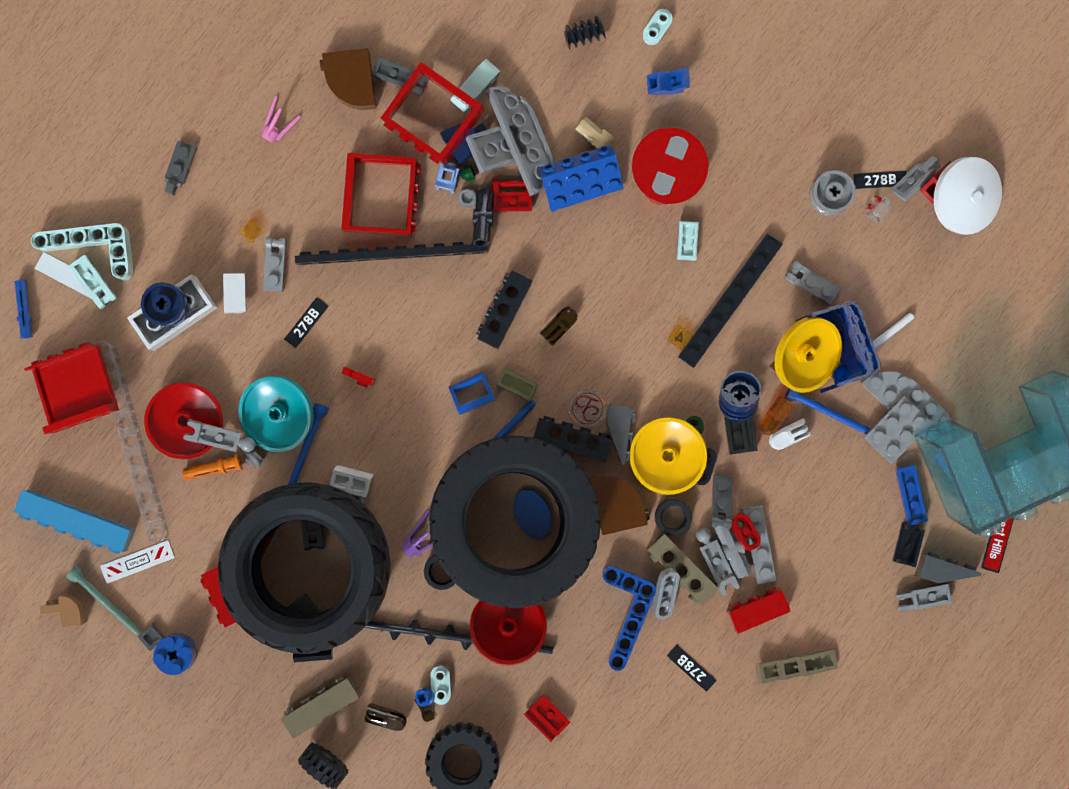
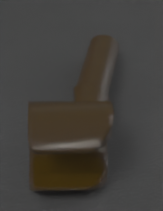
(426, 715)

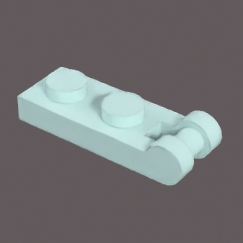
(92, 281)

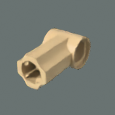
(594, 134)

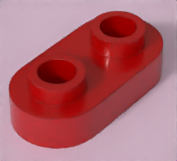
(748, 531)

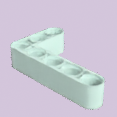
(89, 239)

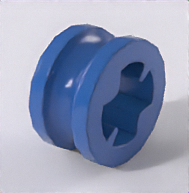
(420, 698)

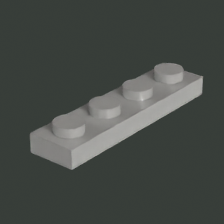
(761, 556)

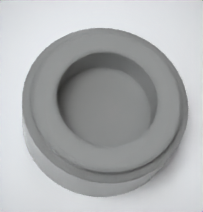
(467, 198)

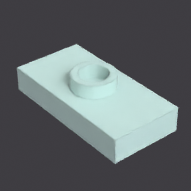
(687, 240)

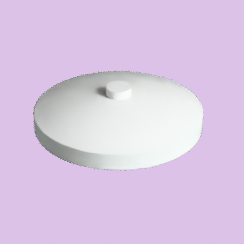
(967, 195)

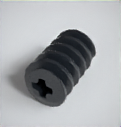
(584, 31)

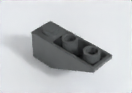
(619, 423)
(939, 571)

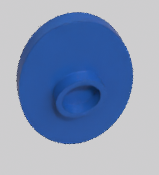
(532, 514)

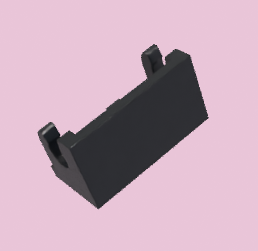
(908, 545)

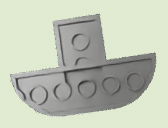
(514, 141)
(908, 413)

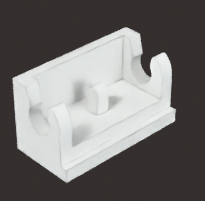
(234, 293)
(351, 480)

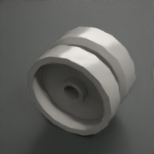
(840, 185)

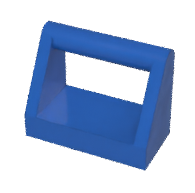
(475, 403)

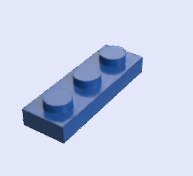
(911, 495)

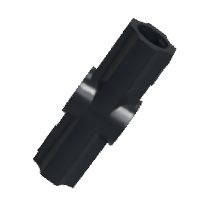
(483, 217)

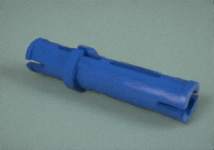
(23, 309)

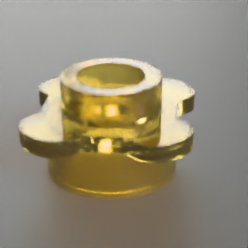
(251, 236)

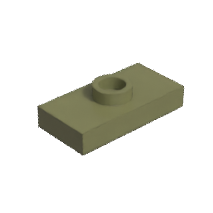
(517, 384)

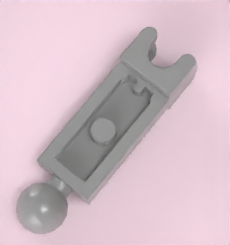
(218, 437)
(716, 561)

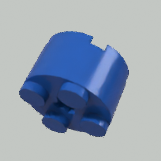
(164, 655)

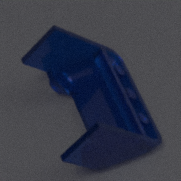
(858, 350)

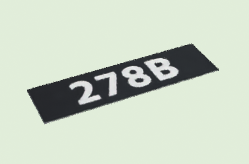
(878, 179)
(306, 322)
(691, 668)

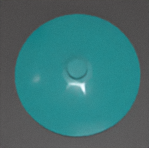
(276, 413)

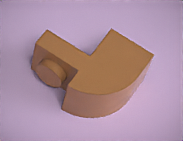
(70, 608)

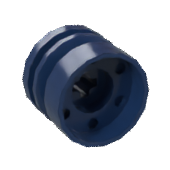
(739, 386)

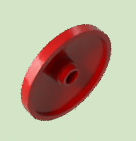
(168, 417)
(507, 634)

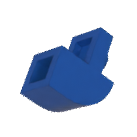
(668, 82)

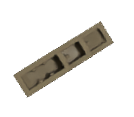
(796, 666)

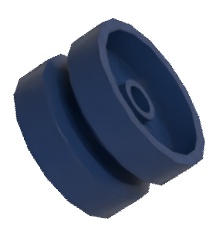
(153, 304)

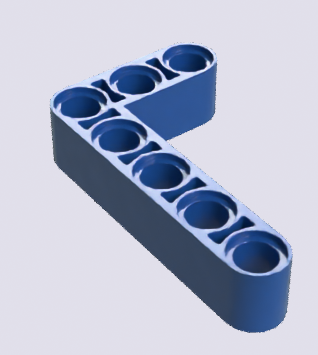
(631, 614)

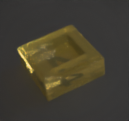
(679, 337)

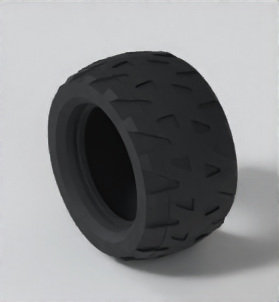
(243, 582)

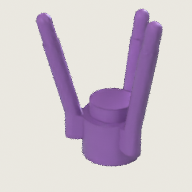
(412, 546)

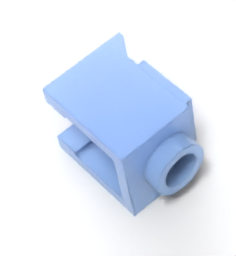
(445, 184)

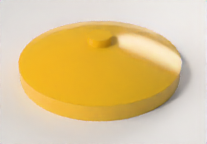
(808, 354)
(668, 455)

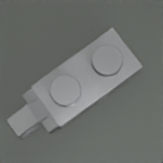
(915, 179)

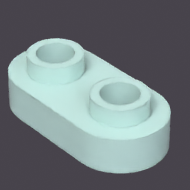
(658, 26)
(441, 685)

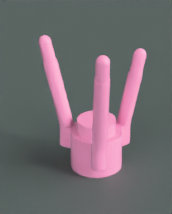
(270, 132)

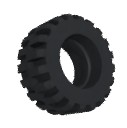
(468, 735)

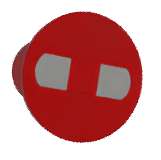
(670, 166)

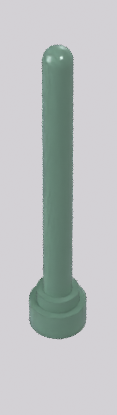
(77, 576)

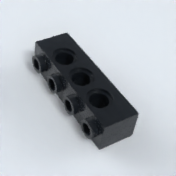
(510, 280)
(601, 451)

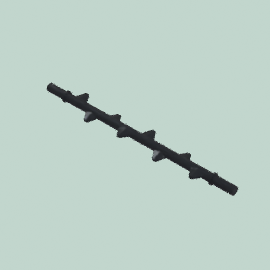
(431, 635)

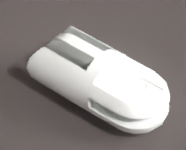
(789, 435)

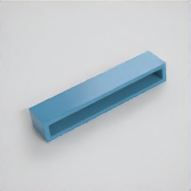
(74, 520)

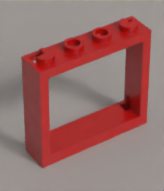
(460, 134)
(352, 159)

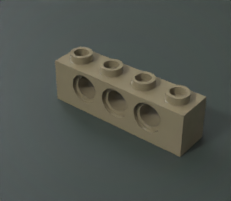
(706, 588)

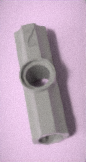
(733, 551)

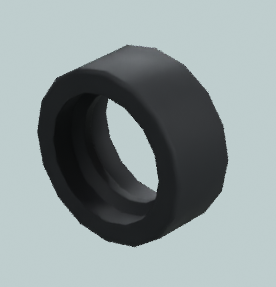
(687, 517)
(428, 577)

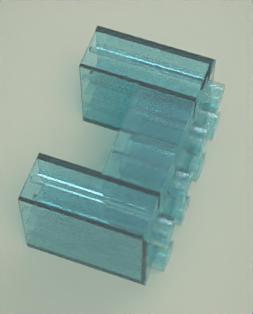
(1011, 478)

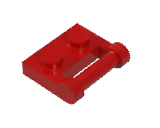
(511, 201)

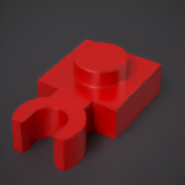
(362, 380)

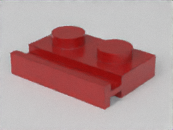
(547, 718)

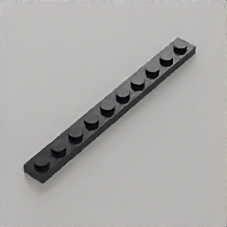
(383, 253)

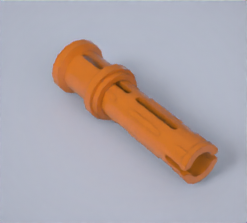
(221, 465)

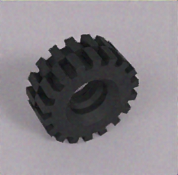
(323, 766)

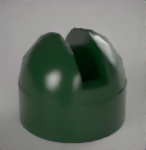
(468, 173)

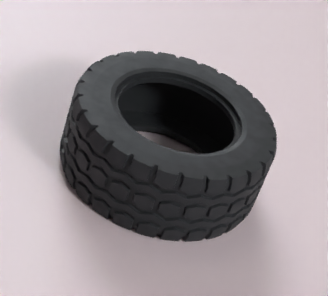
(576, 535)

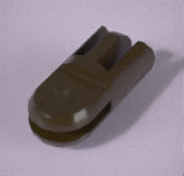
(559, 325)
(385, 717)

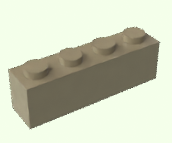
(321, 706)

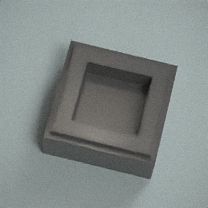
(151, 637)

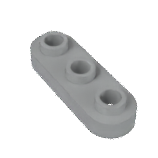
(664, 601)

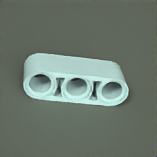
(478, 83)

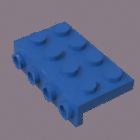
(581, 177)

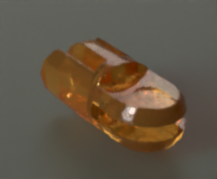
(775, 415)

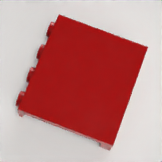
(73, 387)

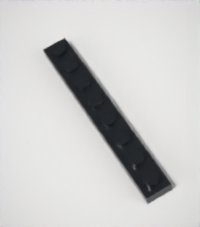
(730, 300)

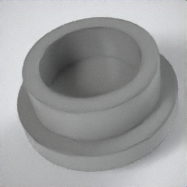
(254, 459)

